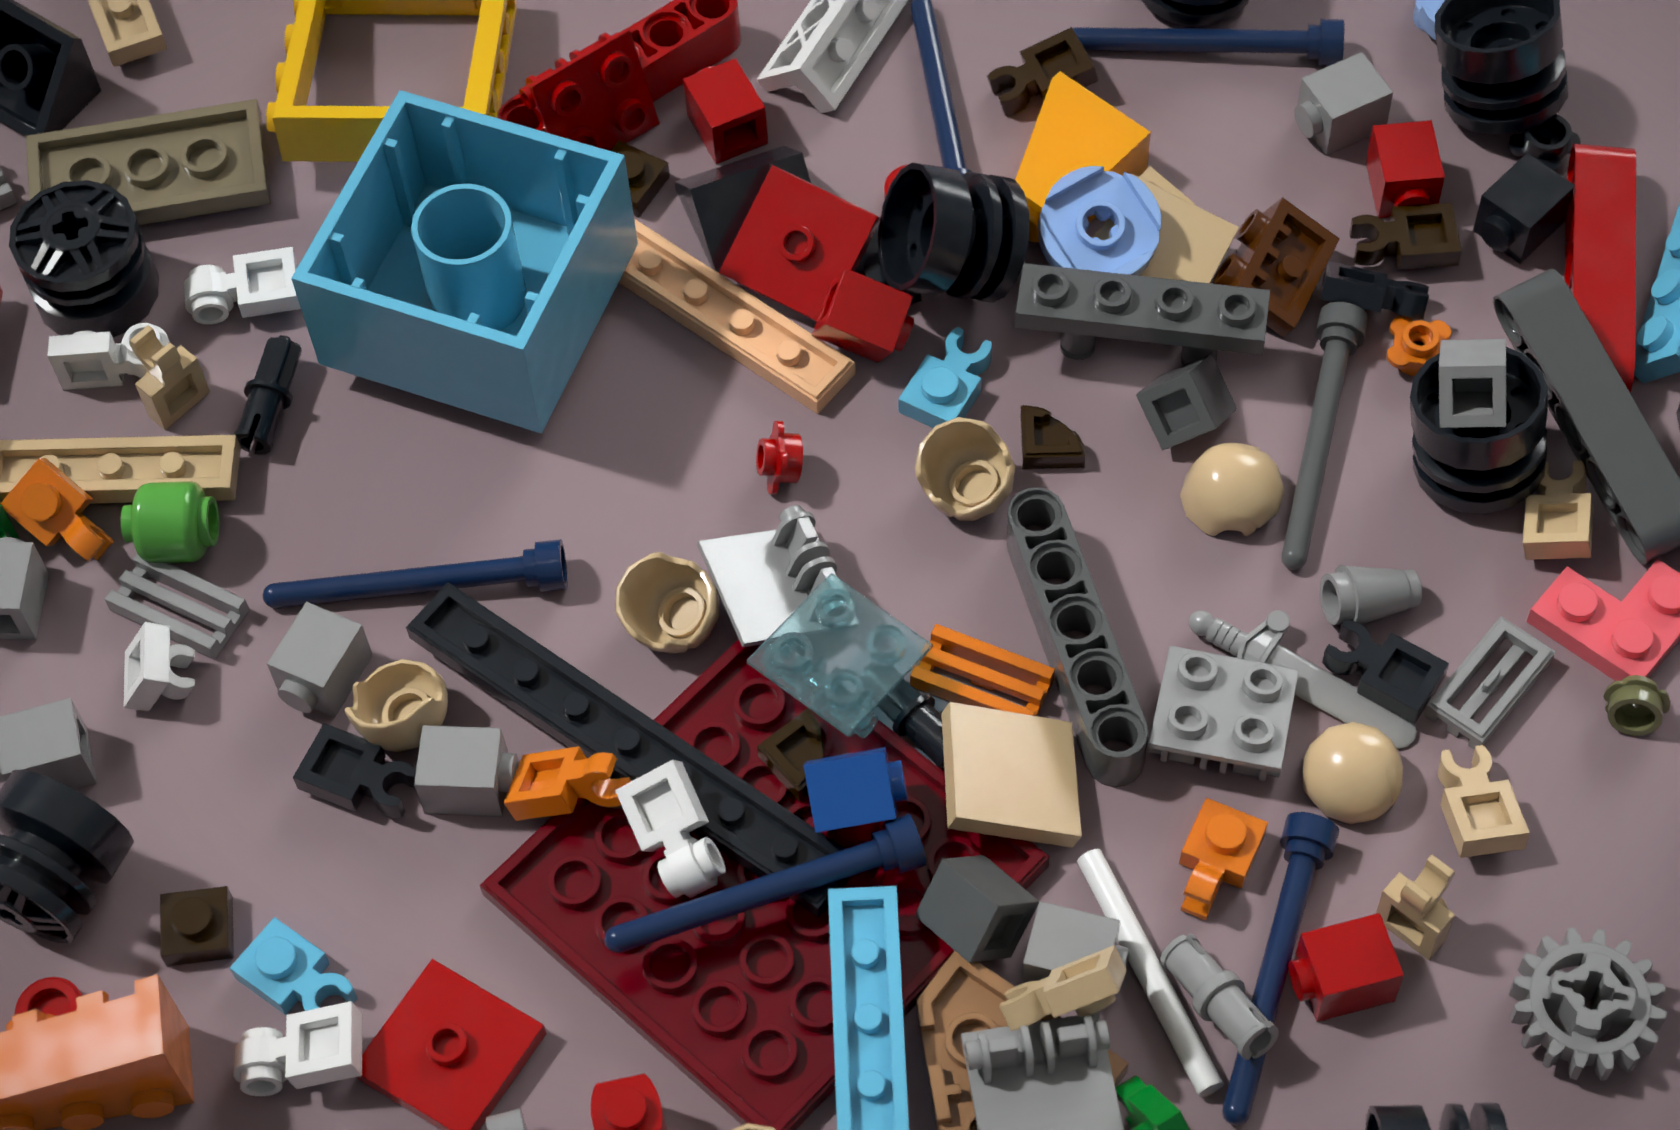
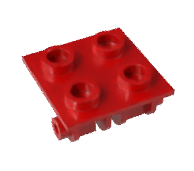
(594, 95)

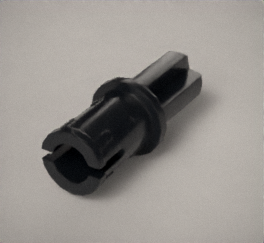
(268, 394)
(916, 719)

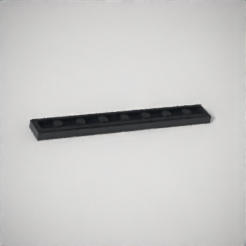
(590, 716)

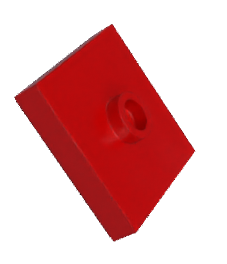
(797, 242)
(450, 1050)

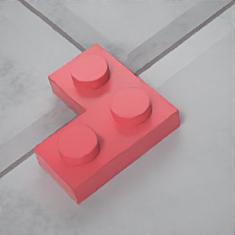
(1609, 633)

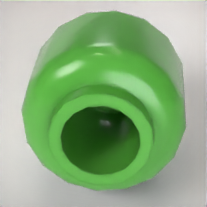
(171, 522)

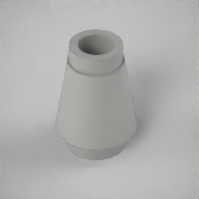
(1368, 593)

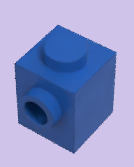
(854, 789)

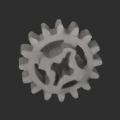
(1617, 997)

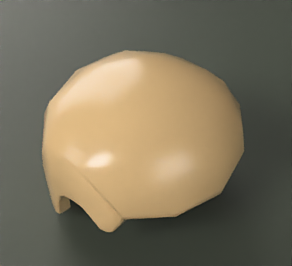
(965, 468)
(1232, 489)
(667, 603)
(397, 702)
(1352, 772)

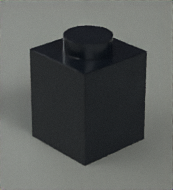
(1523, 208)

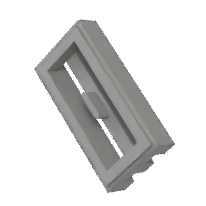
(189, 584)
(1461, 720)

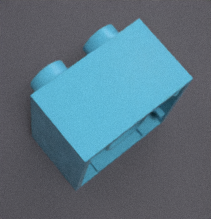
(468, 260)

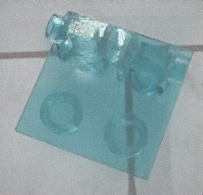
(840, 656)

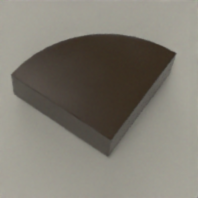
(1048, 442)
(789, 750)

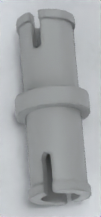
(1219, 996)

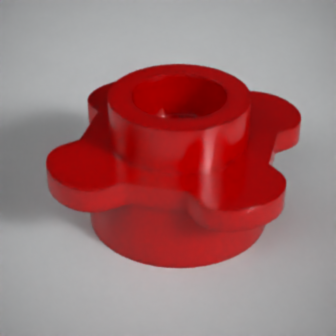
(779, 457)

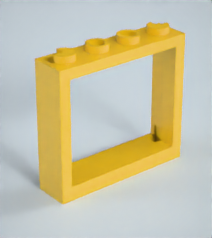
(345, 131)

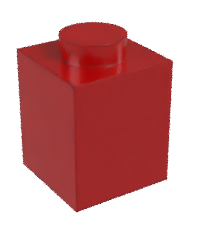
(725, 110)
(1404, 166)
(864, 316)
(1346, 968)

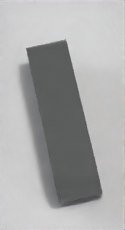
(1596, 413)
(1076, 661)

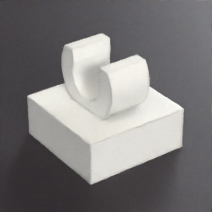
(149, 671)

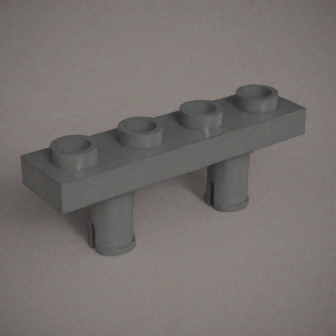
(1140, 309)

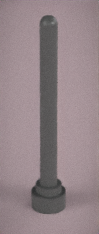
(1340, 333)

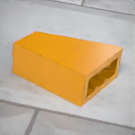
(1074, 133)

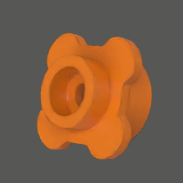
(1409, 356)

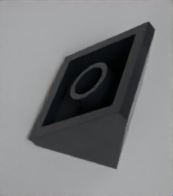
(42, 72)
(723, 196)

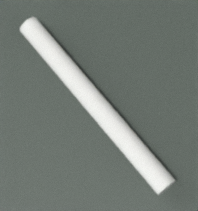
(1151, 974)

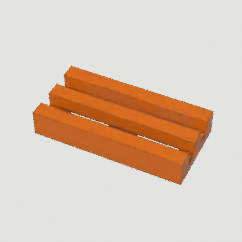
(1016, 667)

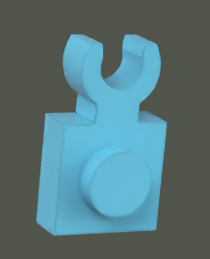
(946, 387)
(288, 969)

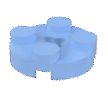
(1106, 196)

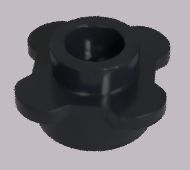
(1546, 141)

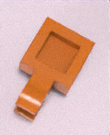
(52, 507)
(555, 779)
(1218, 851)

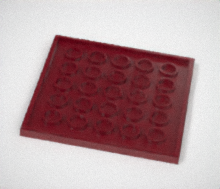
(751, 994)

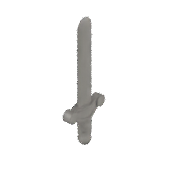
(1313, 682)

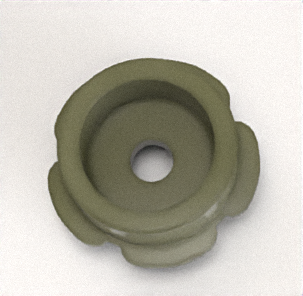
(1636, 705)

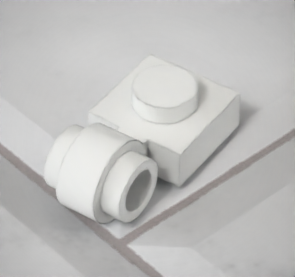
(259, 285)
(95, 360)
(662, 813)
(317, 1050)

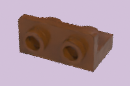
(1282, 254)

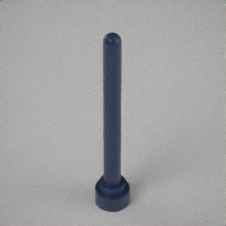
(1319, 42)
(938, 86)
(540, 567)
(1307, 844)
(892, 848)

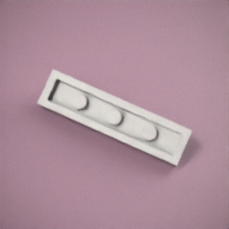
(829, 48)

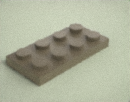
(163, 162)

